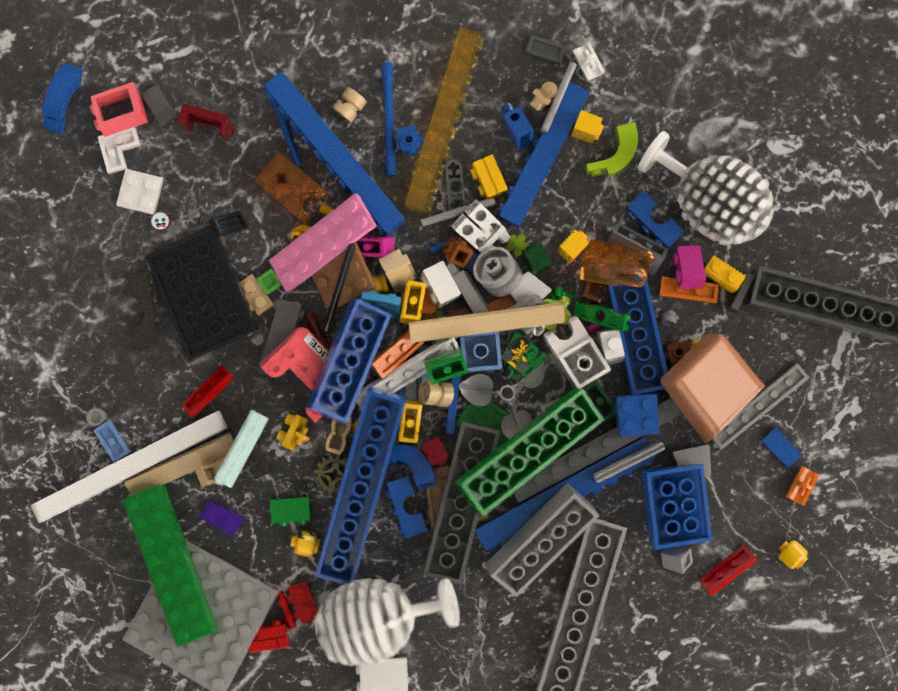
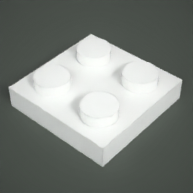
(140, 191)

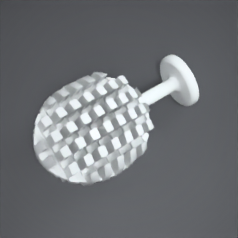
(717, 194)
(375, 619)

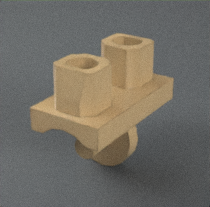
(544, 95)

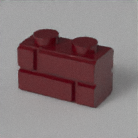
(436, 454)

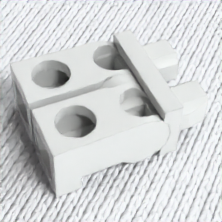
(486, 233)

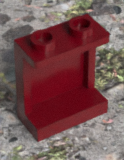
(191, 114)

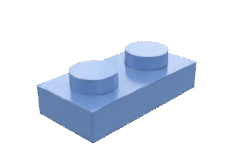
(112, 441)

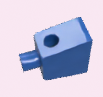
(517, 126)

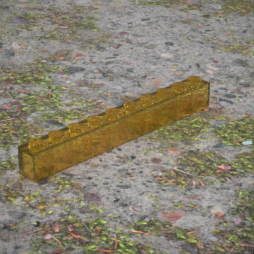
(442, 121)

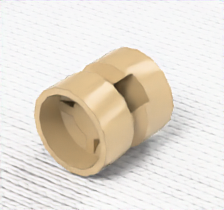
(349, 105)
(437, 394)

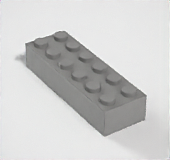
(541, 540)

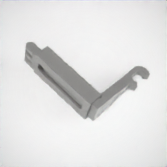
(473, 295)

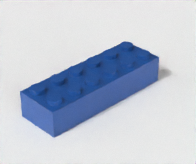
(642, 345)
(348, 361)

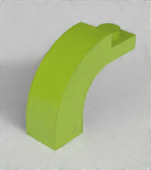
(627, 144)

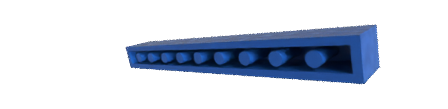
(510, 522)

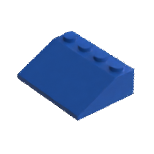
(676, 505)

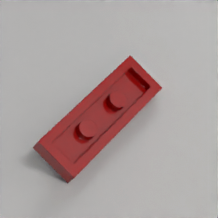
(207, 391)
(727, 570)

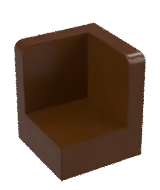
(593, 292)

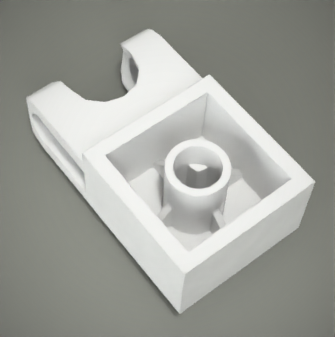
(577, 348)

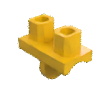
(296, 432)

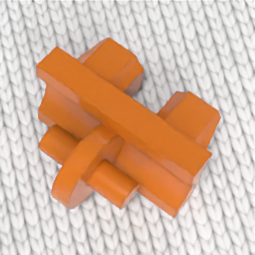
(802, 485)

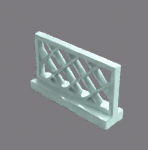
(241, 449)

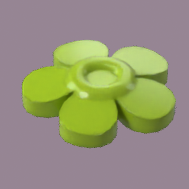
(517, 244)

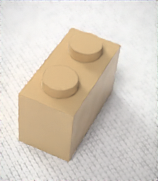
(397, 269)

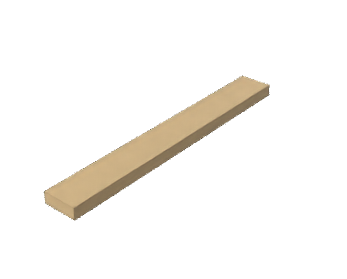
(486, 322)

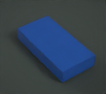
(781, 447)

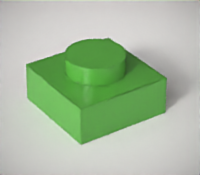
(269, 282)

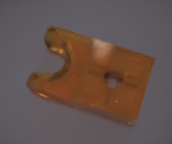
(295, 189)
(614, 264)

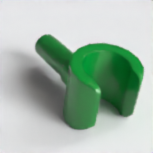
(558, 293)

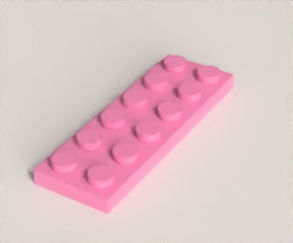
(322, 242)

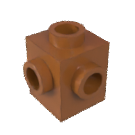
(457, 251)

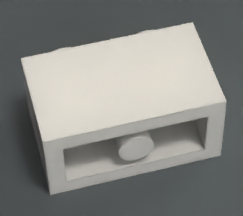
(440, 284)

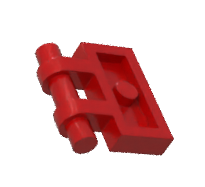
(303, 601)

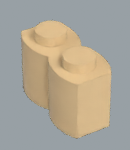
(337, 439)

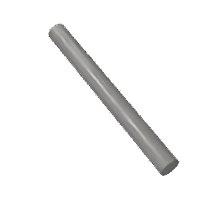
(558, 97)
(453, 213)

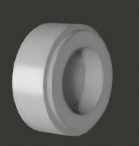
(96, 417)

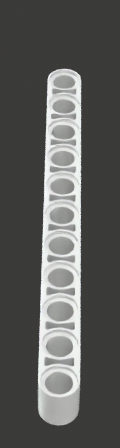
(129, 466)

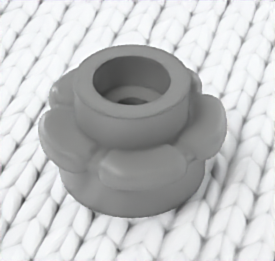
(668, 318)

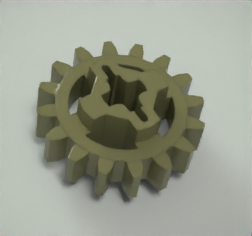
(322, 473)

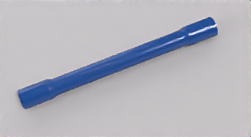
(390, 160)

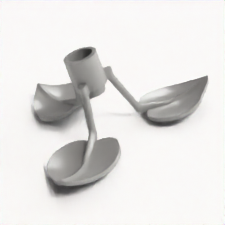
(478, 392)

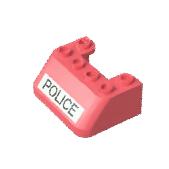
(302, 355)

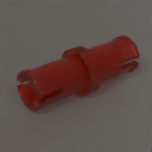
(313, 326)

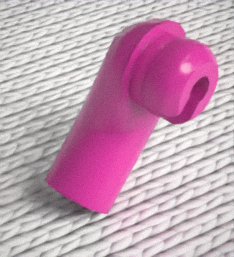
(591, 327)

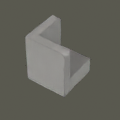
(677, 558)

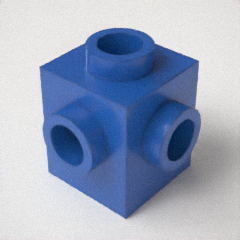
(409, 134)

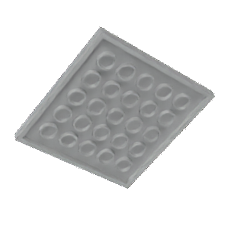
(238, 607)

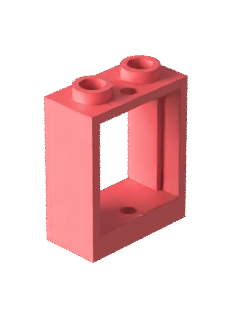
(121, 122)

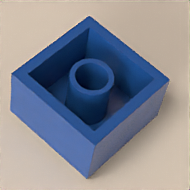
(636, 415)

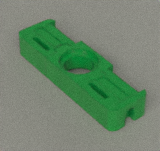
(591, 314)

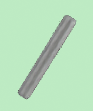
(628, 461)

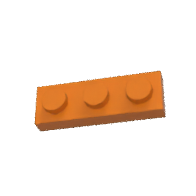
(670, 289)
(394, 355)

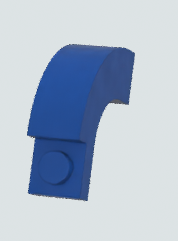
(58, 95)
(422, 469)

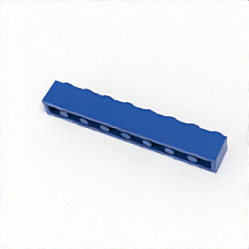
(542, 158)

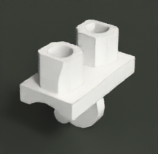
(588, 61)

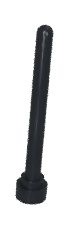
(328, 323)

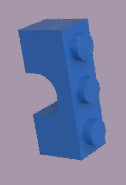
(641, 210)
(409, 523)

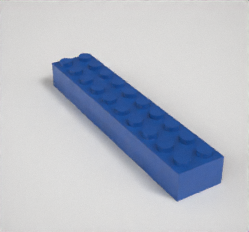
(331, 151)
(361, 486)

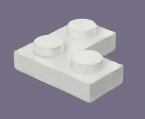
(113, 147)

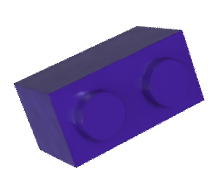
(222, 517)

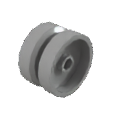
(497, 271)

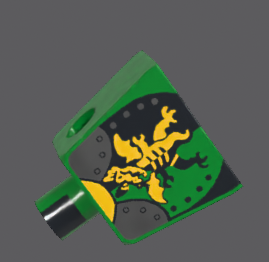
(521, 357)

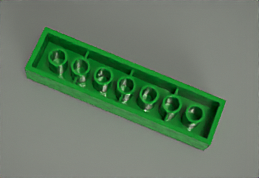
(529, 451)
(170, 565)

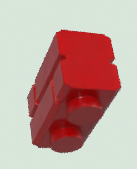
(271, 637)

